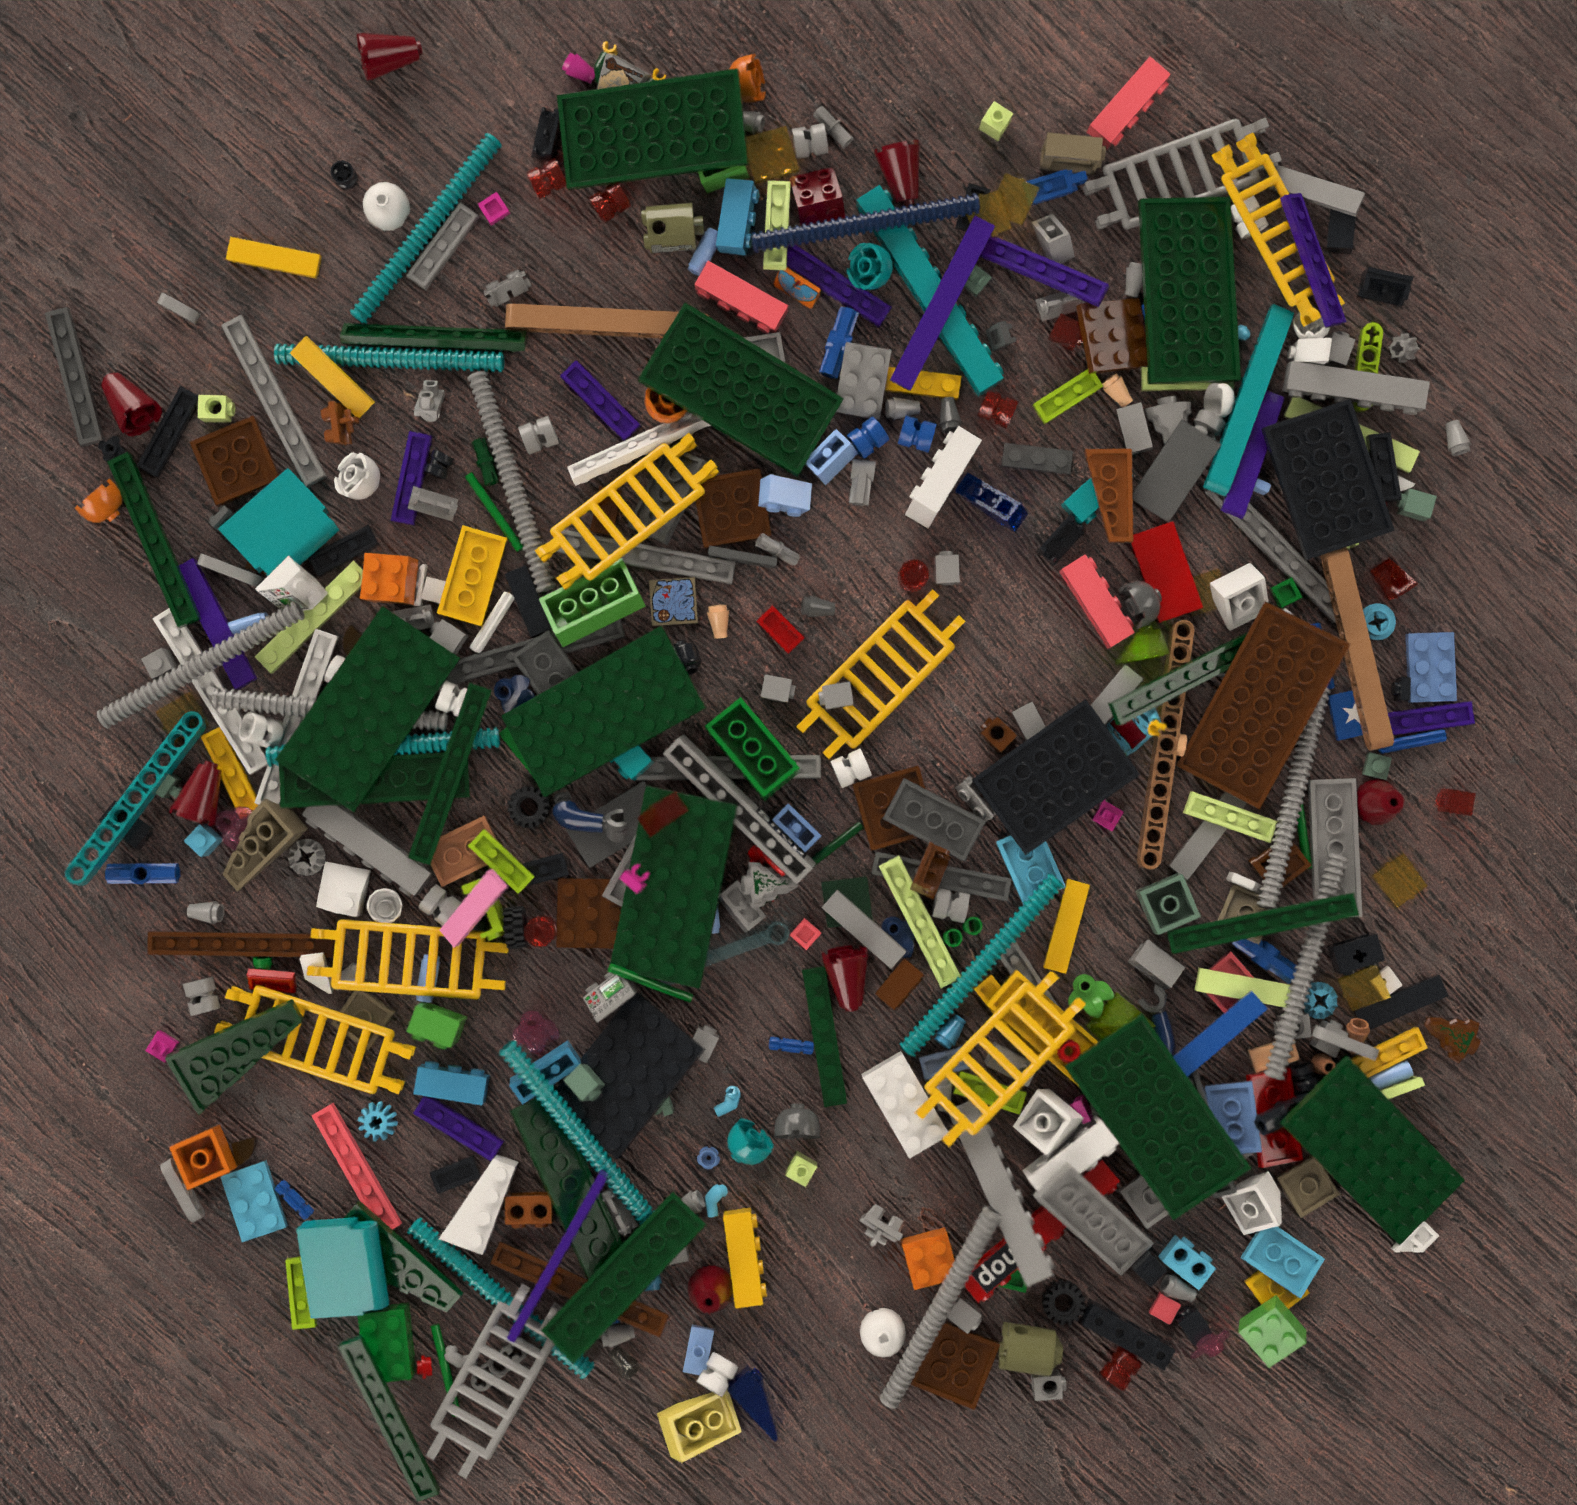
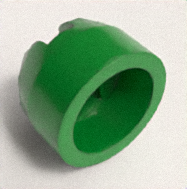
(976, 925)
(955, 935)
(262, 962)

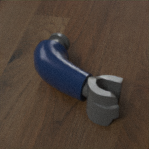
(573, 818)
(1160, 1019)

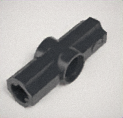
(1270, 1119)

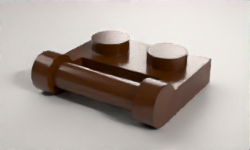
(1296, 864)

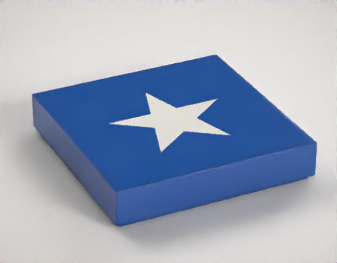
(1344, 715)

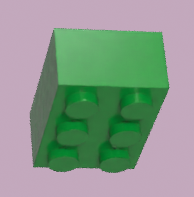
(390, 1340)

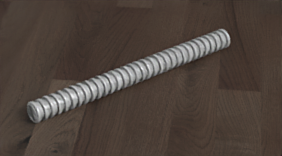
(510, 478)
(199, 665)
(299, 706)
(1291, 807)
(1304, 973)
(941, 1306)

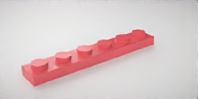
(355, 1164)

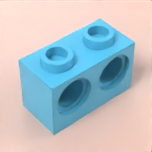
(1184, 1265)

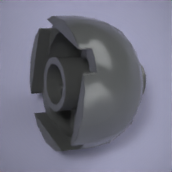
(1140, 602)
(797, 1123)

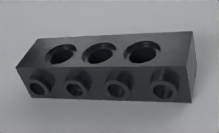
(1127, 1334)

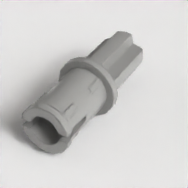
(833, 127)
(777, 549)

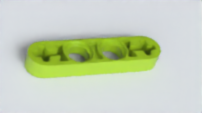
(1361, 364)

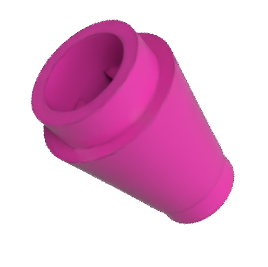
(578, 68)

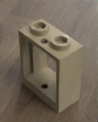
(1072, 153)

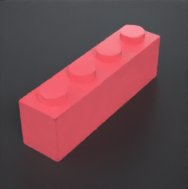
(1129, 102)
(741, 297)
(1097, 601)

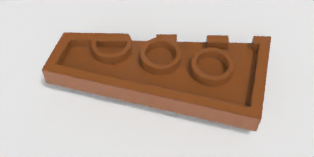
(1113, 489)

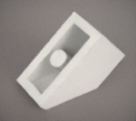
(1310, 351)

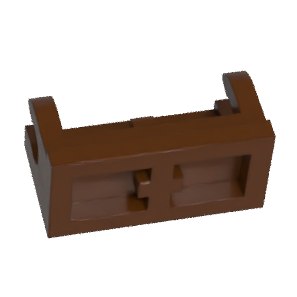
(931, 870)
(900, 984)

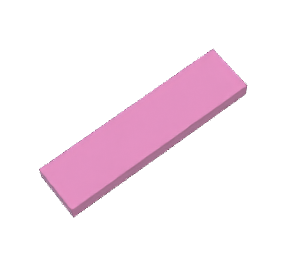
(473, 908)

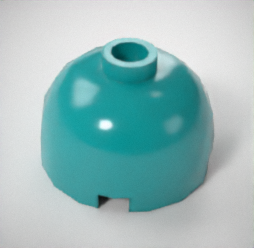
(869, 266)
(748, 1144)

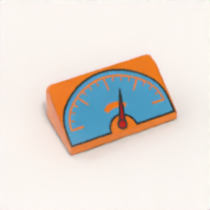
(797, 287)

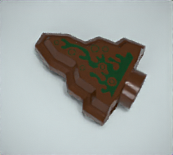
(1455, 1036)

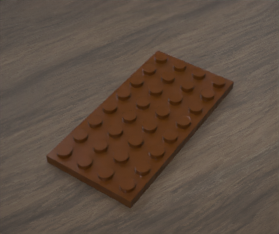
(1263, 704)

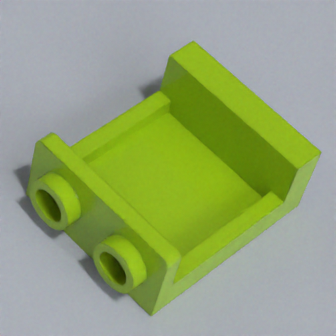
(494, 914)

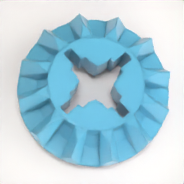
(1381, 612)
(1330, 1000)

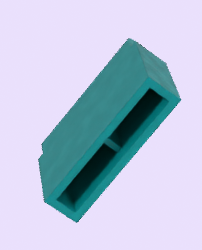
(279, 524)
(342, 1267)

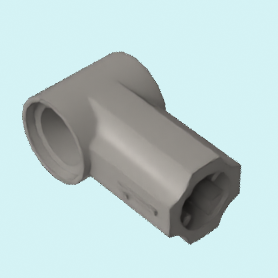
(862, 476)

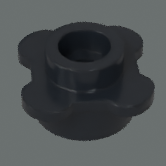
(105, 446)

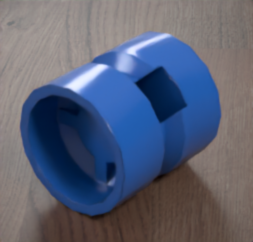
(917, 434)
(868, 437)

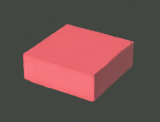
(805, 933)
(1164, 1308)

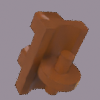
(341, 423)

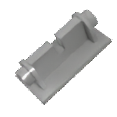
(498, 290)
(1055, 304)
(432, 503)
(418, 617)
(970, 794)
(621, 1216)

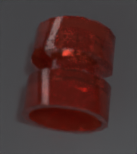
(552, 172)
(609, 202)
(989, 408)
(913, 575)
(540, 931)
(1121, 1368)

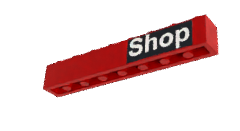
(998, 1262)

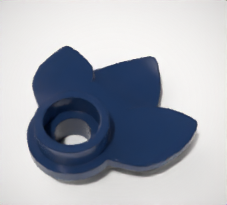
(517, 693)
(902, 935)

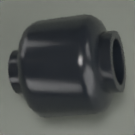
(689, 655)

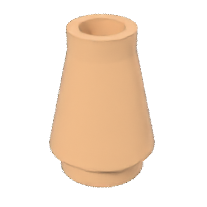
(1117, 390)
(718, 619)

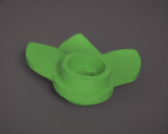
(1093, 997)

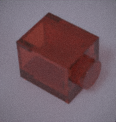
(1066, 332)
(1455, 802)

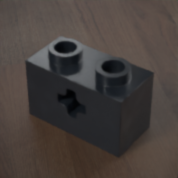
(1343, 952)

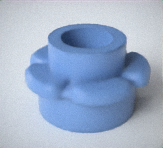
(713, 1153)

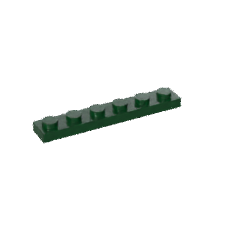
(824, 1036)

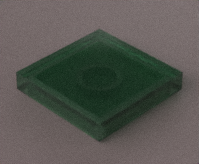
(854, 889)

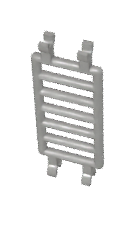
(1172, 147)
(470, 1367)

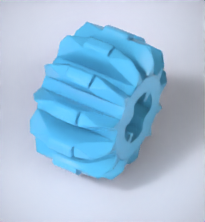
(376, 1129)

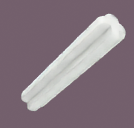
(492, 622)

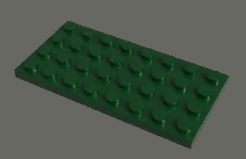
(653, 129)
(1189, 290)
(740, 389)
(367, 709)
(603, 711)
(671, 921)
(1157, 1116)
(1372, 1150)

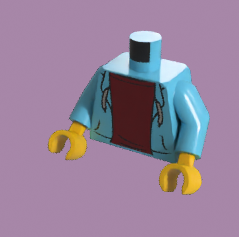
(1136, 731)

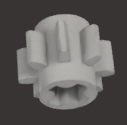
(1403, 348)

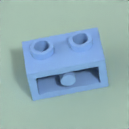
(831, 457)
(784, 495)

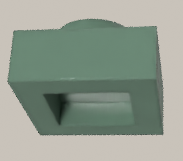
(1376, 766)

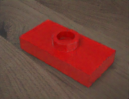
(780, 629)
(272, 979)

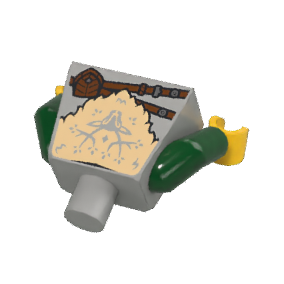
(614, 71)

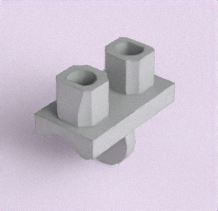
(429, 401)
(890, 1230)

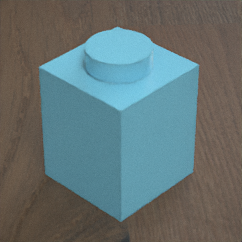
(203, 840)

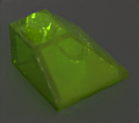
(1143, 645)
(1114, 1015)

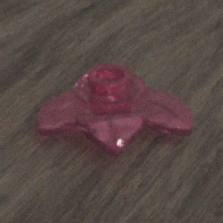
(232, 832)
(535, 1035)
(1210, 1345)

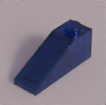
(992, 502)
(751, 1394)

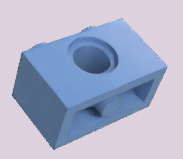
(796, 827)

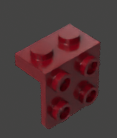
(817, 196)

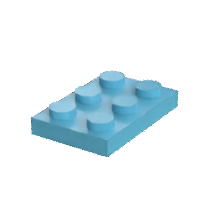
(1029, 869)
(254, 1201)
(1283, 1259)

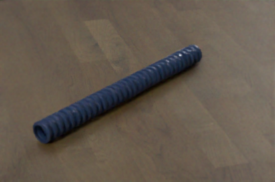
(867, 222)

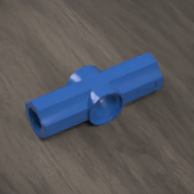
(836, 342)
(129, 873)
(1267, 958)

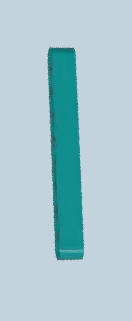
(1248, 400)
(125, 803)

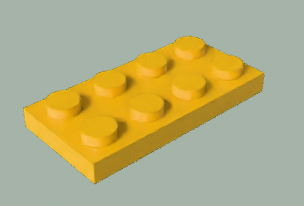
(472, 576)

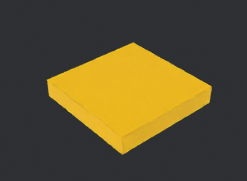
(1266, 1288)

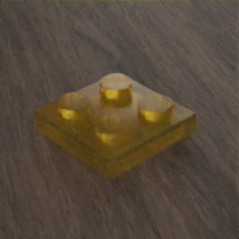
(771, 155)

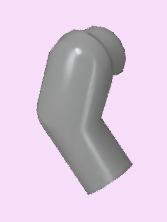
(455, 1358)

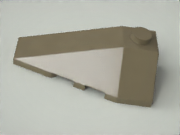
(263, 840)

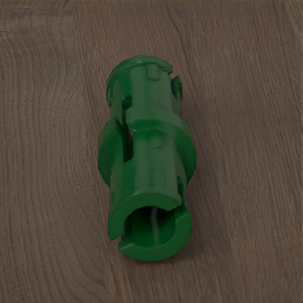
(485, 462)

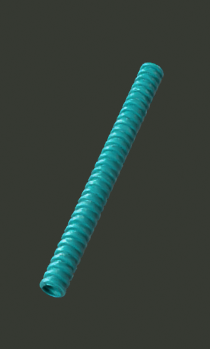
(426, 228)
(401, 358)
(419, 743)
(981, 965)
(576, 1130)
(485, 1285)

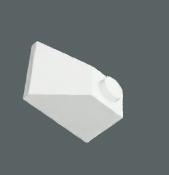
(343, 889)
(1255, 1204)

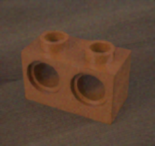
(528, 1202)

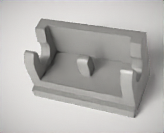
(1134, 428)
(740, 907)
(1156, 964)

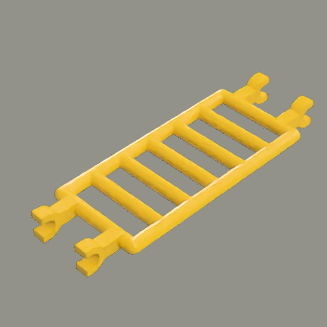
(1231, 171)
(559, 541)
(900, 694)
(406, 988)
(388, 1045)
(962, 1054)

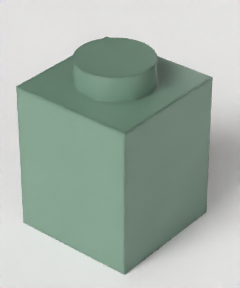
(1416, 504)
(584, 1083)

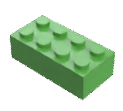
(592, 603)

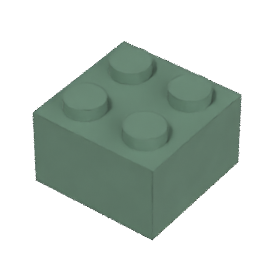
(1167, 903)

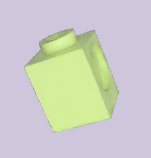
(996, 121)
(208, 402)
(801, 1168)

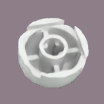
(386, 206)
(357, 476)
(882, 1332)

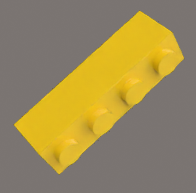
(743, 1257)

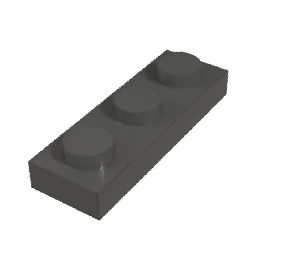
(1037, 458)

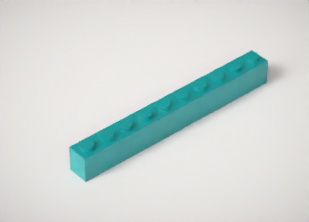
(922, 280)

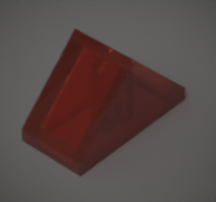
(1392, 579)
(662, 814)

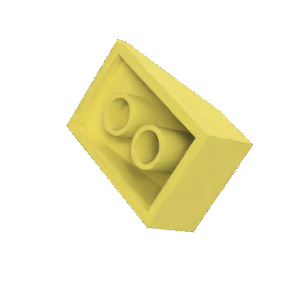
(698, 1424)

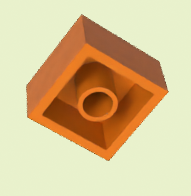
(389, 579)
(203, 1157)
(928, 1257)

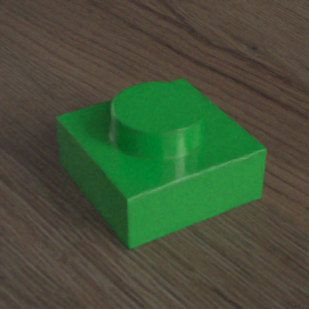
(1285, 592)

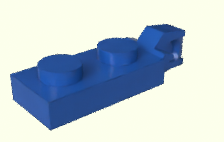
(1057, 185)

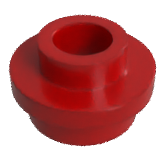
(1075, 1051)
(424, 1366)

